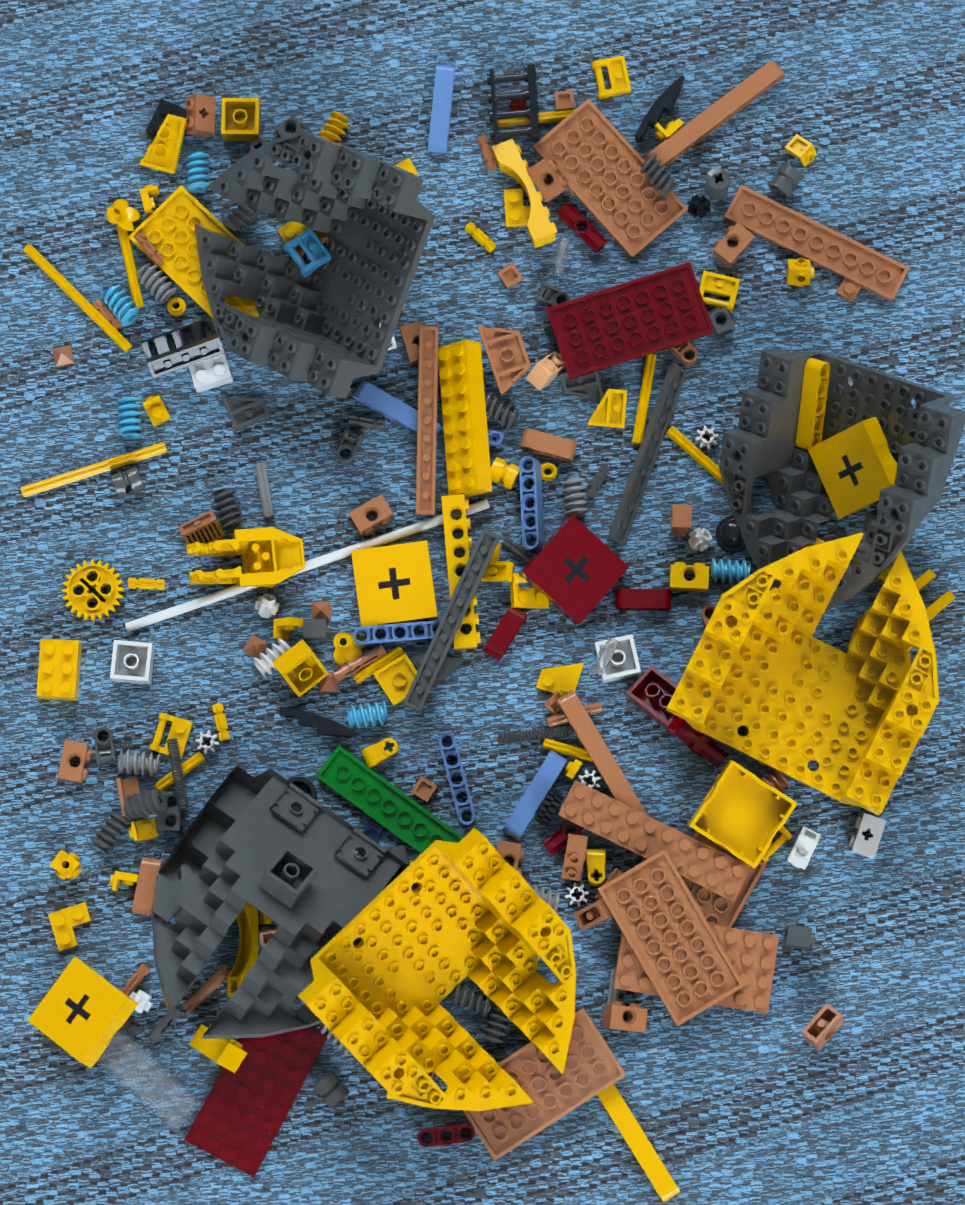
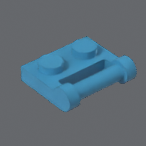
(311, 247)

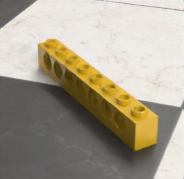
(449, 504)

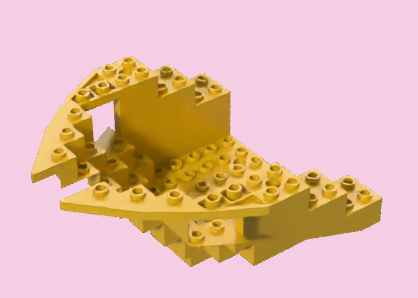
(805, 698)
(416, 946)

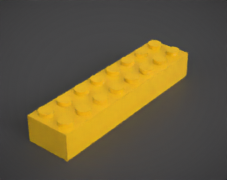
(464, 419)

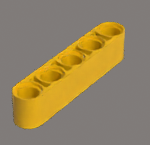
(813, 403)

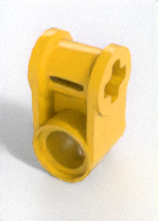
(376, 753)
(596, 863)

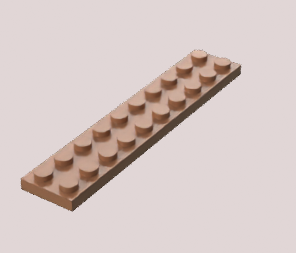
(816, 243)
(648, 836)

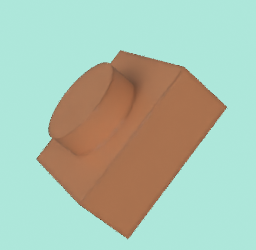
(564, 100)
(510, 276)
(848, 290)
(424, 789)

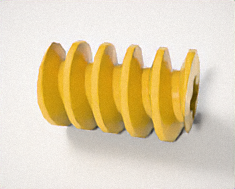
(335, 127)

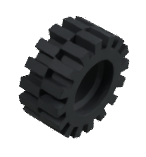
(549, 808)

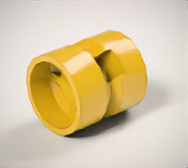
(504, 473)

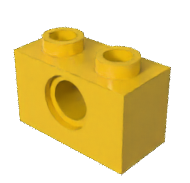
(679, 583)

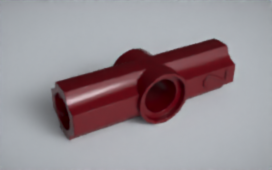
(574, 219)
(700, 744)
(559, 839)

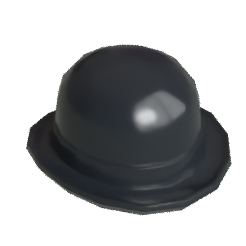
(729, 536)

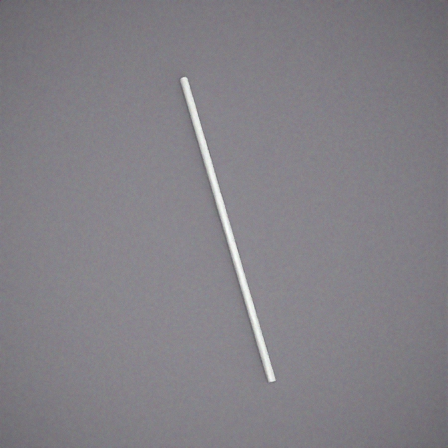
(310, 564)

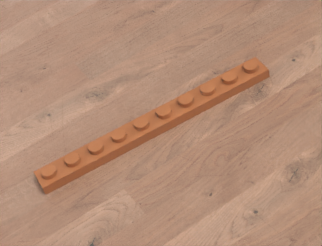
(427, 420)

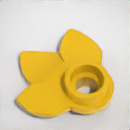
(122, 214)
(348, 651)

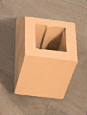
(546, 370)

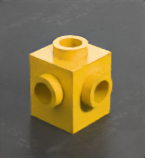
(799, 272)
(60, 862)

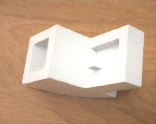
(803, 848)

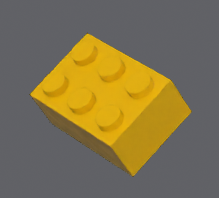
(59, 669)

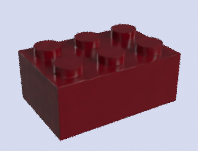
(652, 695)

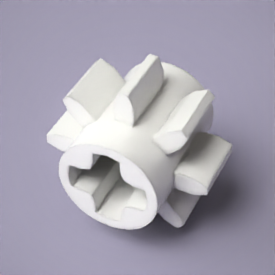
(702, 440)
(700, 539)
(267, 605)
(205, 747)
(594, 778)
(580, 890)
(143, 1001)

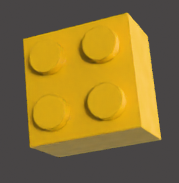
(240, 119)
(300, 668)
(222, 1051)

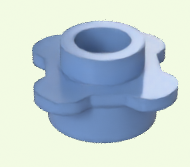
(498, 435)

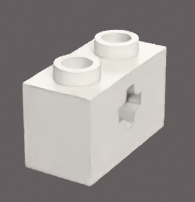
(875, 827)

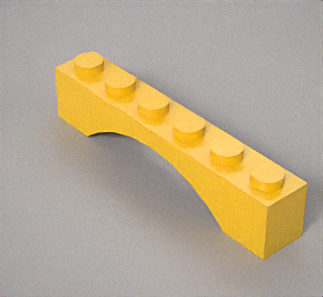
(510, 162)
(248, 947)

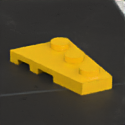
(166, 147)

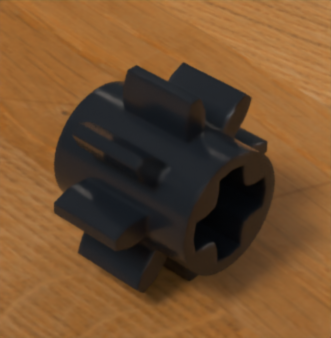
(699, 206)

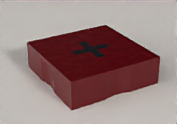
(574, 570)

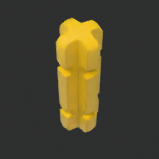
(480, 237)
(146, 583)
(220, 721)

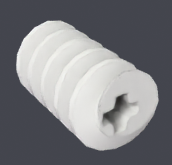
(265, 664)

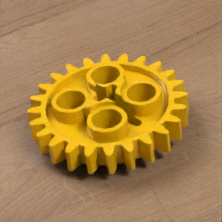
(81, 602)

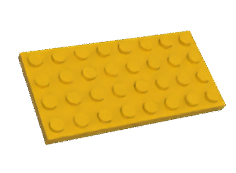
(174, 236)

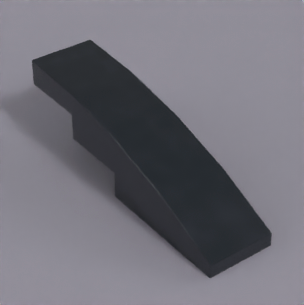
(663, 104)
(324, 726)

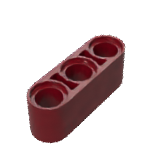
(643, 599)
(505, 633)
(436, 1135)

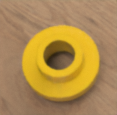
(176, 312)
(547, 465)

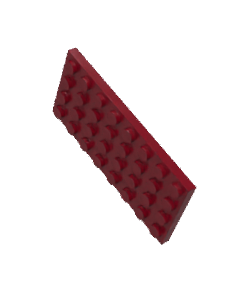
(629, 321)
(252, 1103)

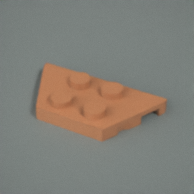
(505, 355)

